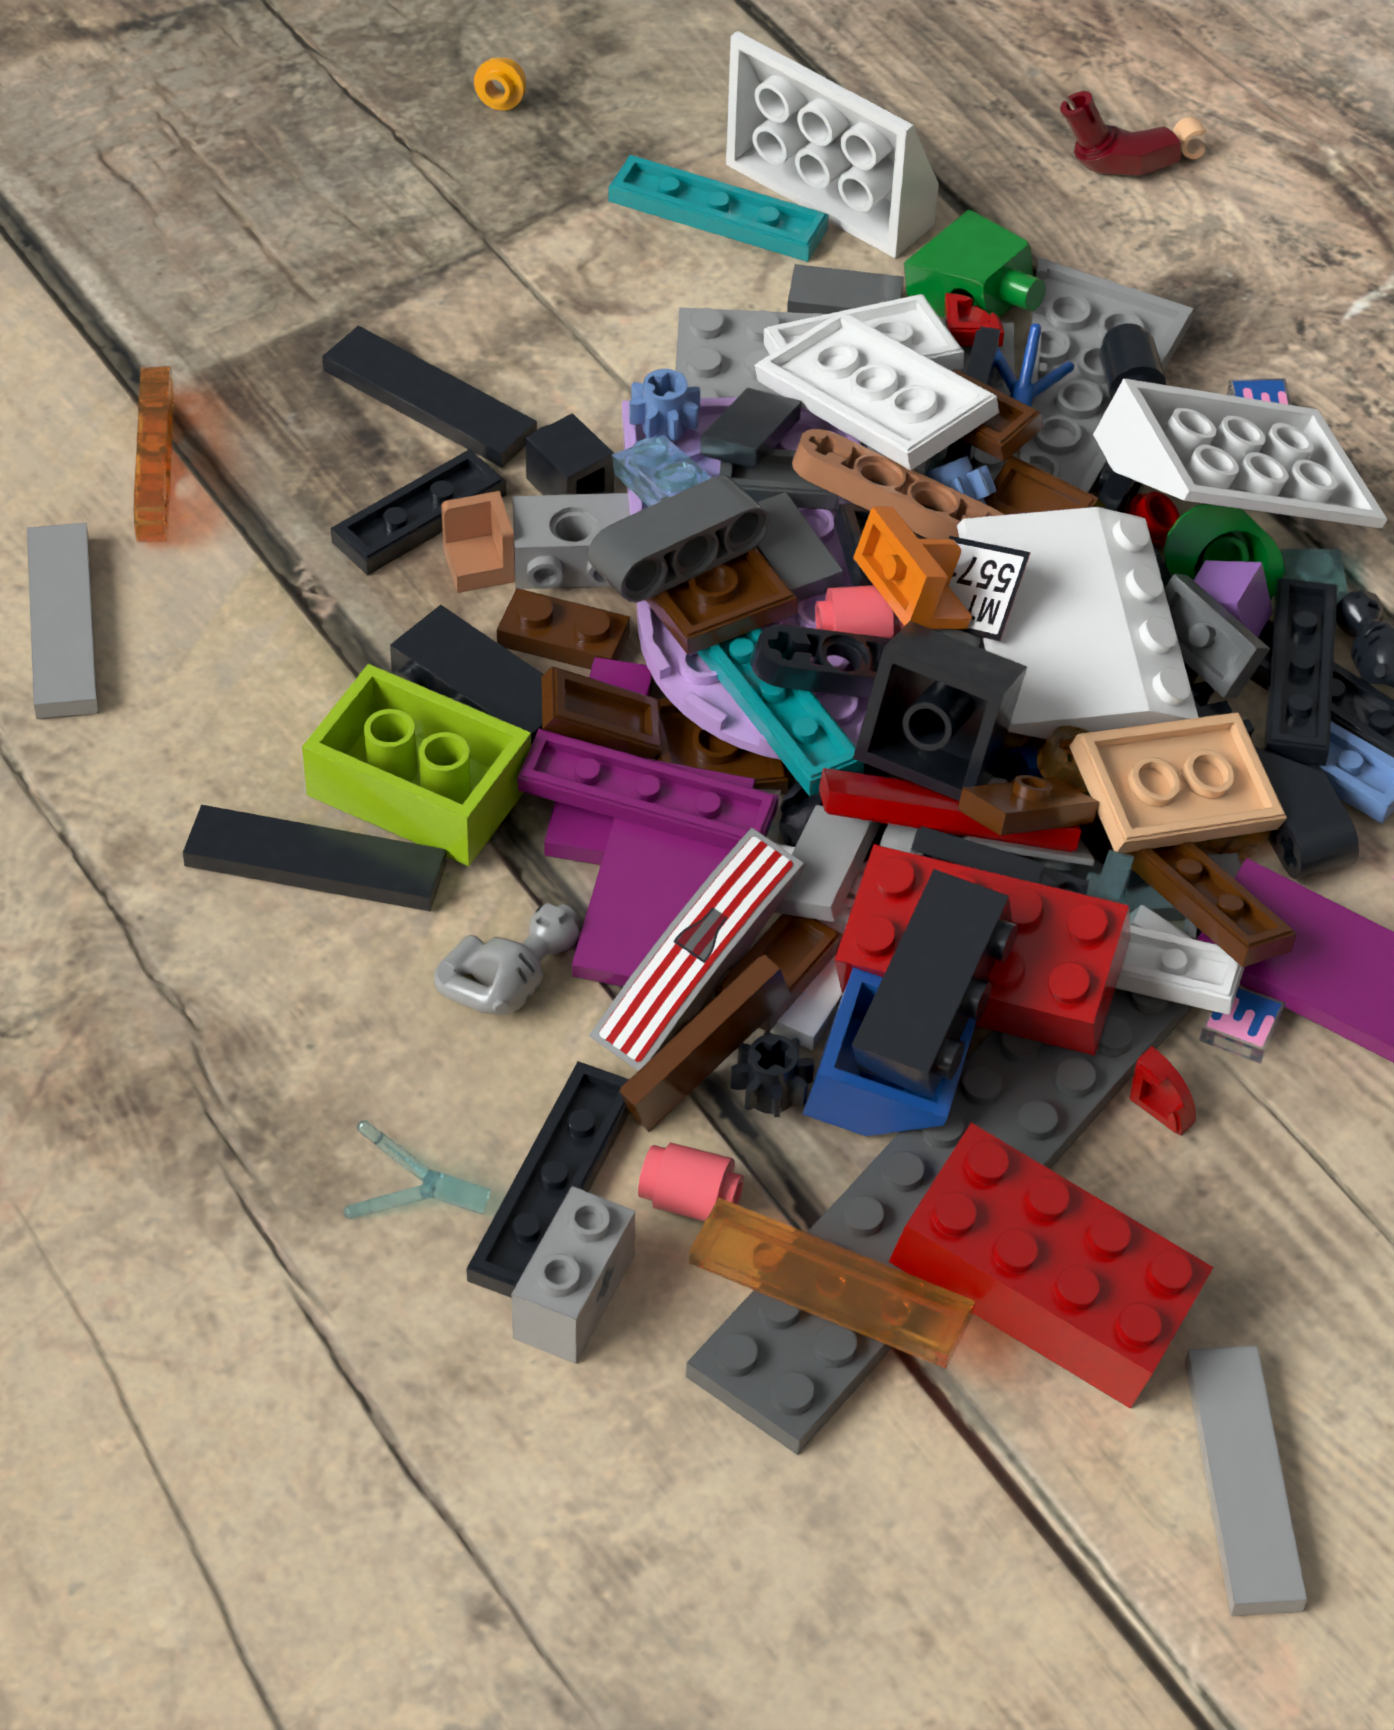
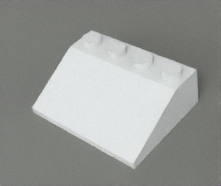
(827, 148)
(1233, 453)
(1088, 622)

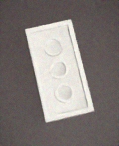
(877, 389)

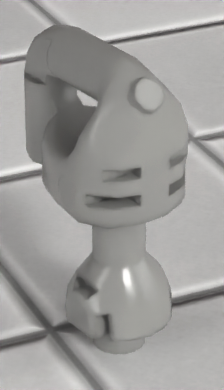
(506, 966)

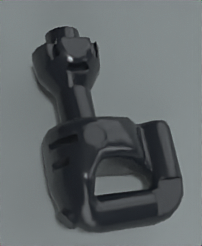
(1373, 649)

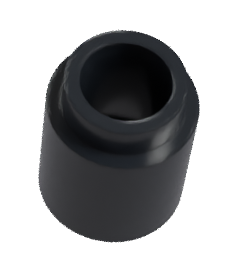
(1130, 354)

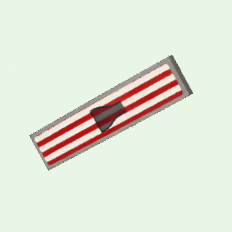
(698, 949)

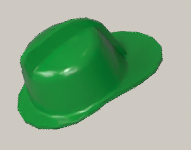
(1220, 534)

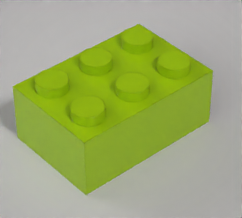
(416, 763)

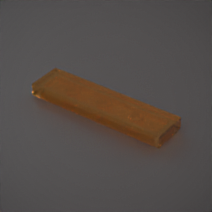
(832, 1282)

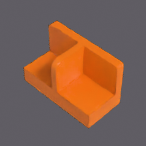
(911, 571)

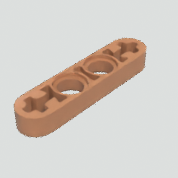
(846, 471)

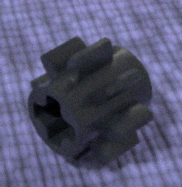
(772, 1074)

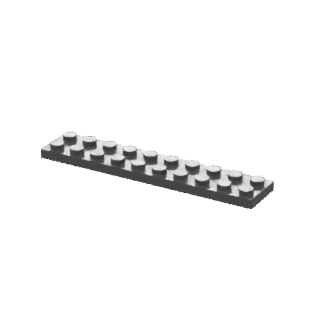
(798, 1369)

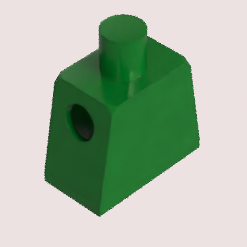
(978, 262)

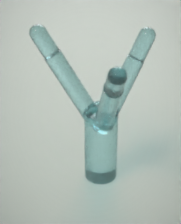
(434, 1185)

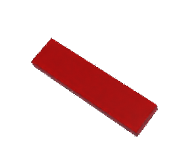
(916, 806)

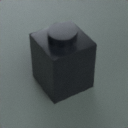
(568, 459)

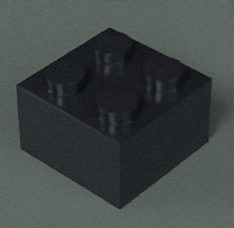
(939, 711)

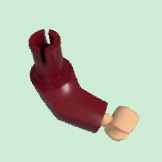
(1125, 152)

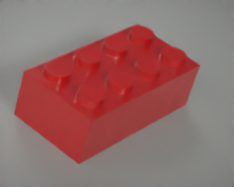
(1058, 971)
(1051, 1264)

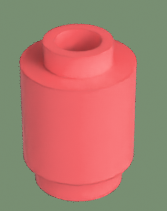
(857, 612)
(688, 1180)

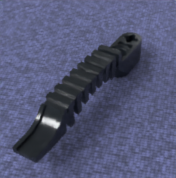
(1317, 826)

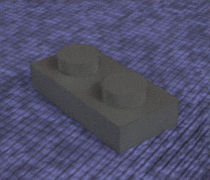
(1212, 638)

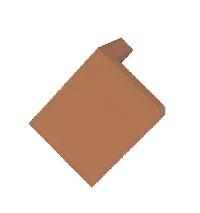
(478, 541)

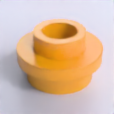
(506, 72)

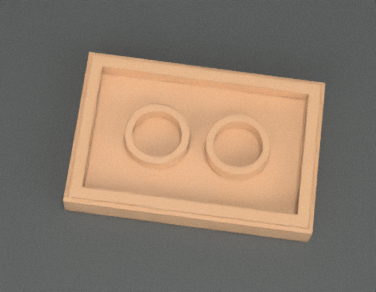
(1177, 782)

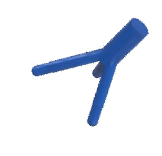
(1024, 389)

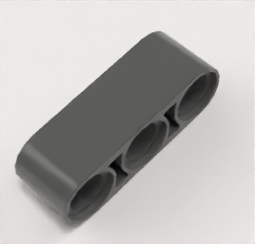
(678, 538)

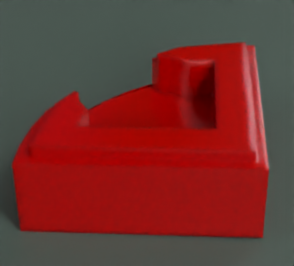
(965, 319)
(1162, 1092)

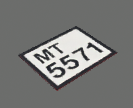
(987, 584)

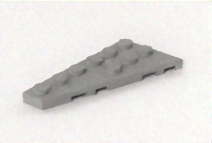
(1073, 323)

